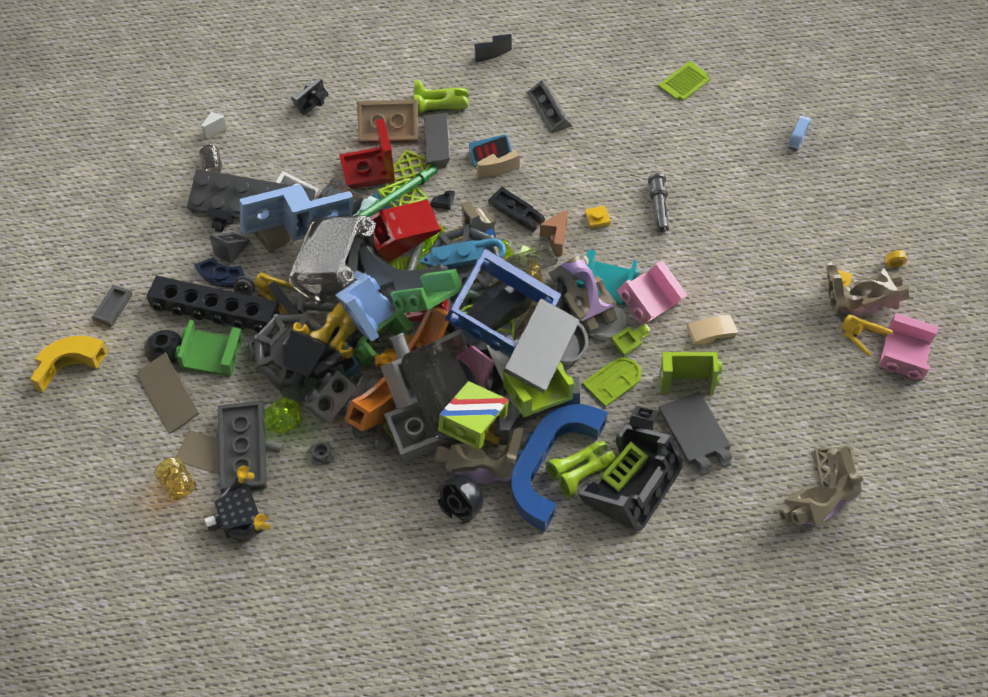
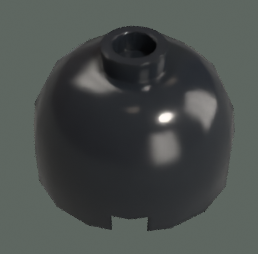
(460, 493)

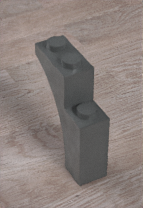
(388, 275)
(515, 419)

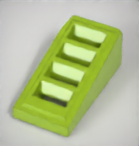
(636, 452)

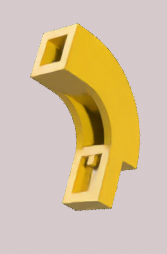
(64, 352)

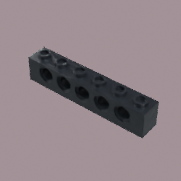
(177, 298)

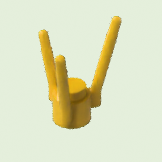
(262, 282)
(854, 325)

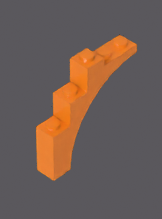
(370, 407)

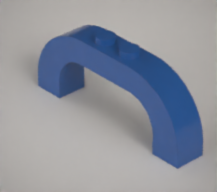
(566, 419)

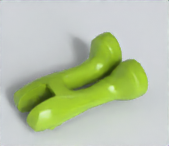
(440, 99)
(569, 481)

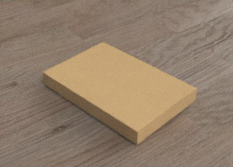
(398, 115)

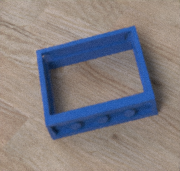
(509, 275)

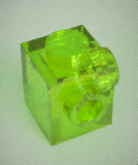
(282, 415)

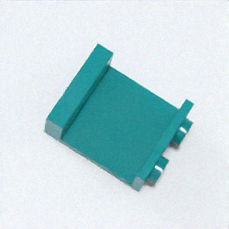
(611, 275)

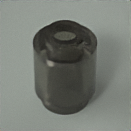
(210, 158)

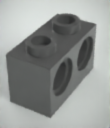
(333, 400)

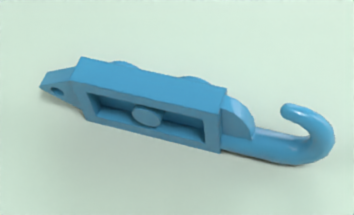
(461, 253)

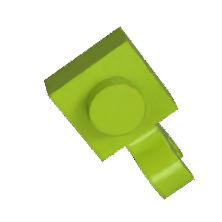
(629, 340)

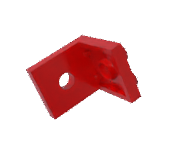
(378, 160)

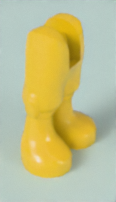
(334, 319)

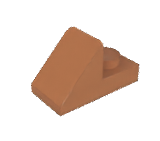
(556, 229)

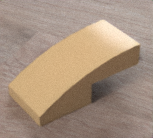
(493, 166)
(708, 329)

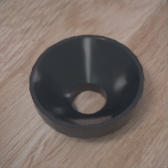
(154, 351)

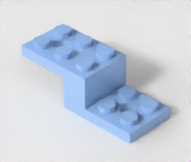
(291, 208)
(365, 304)

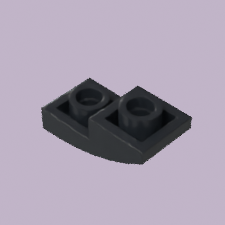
(500, 45)

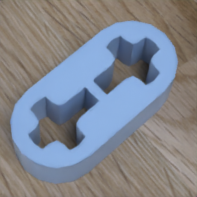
(799, 132)

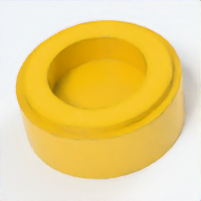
(895, 259)

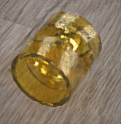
(175, 478)

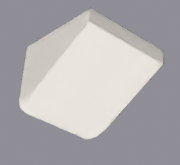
(213, 125)

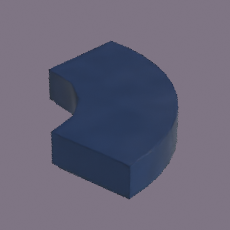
(218, 274)

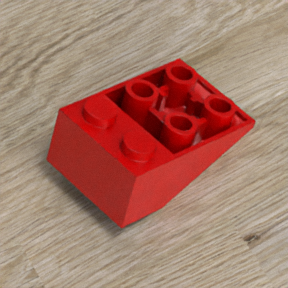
(403, 228)

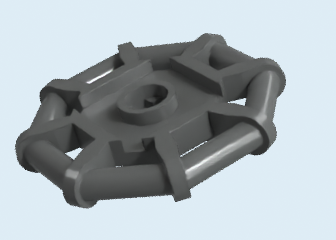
(464, 271)
(276, 346)

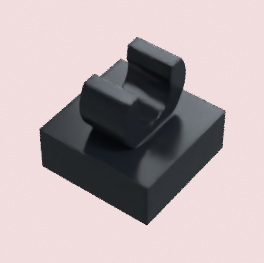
(220, 218)

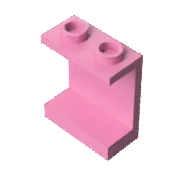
(652, 293)
(907, 347)

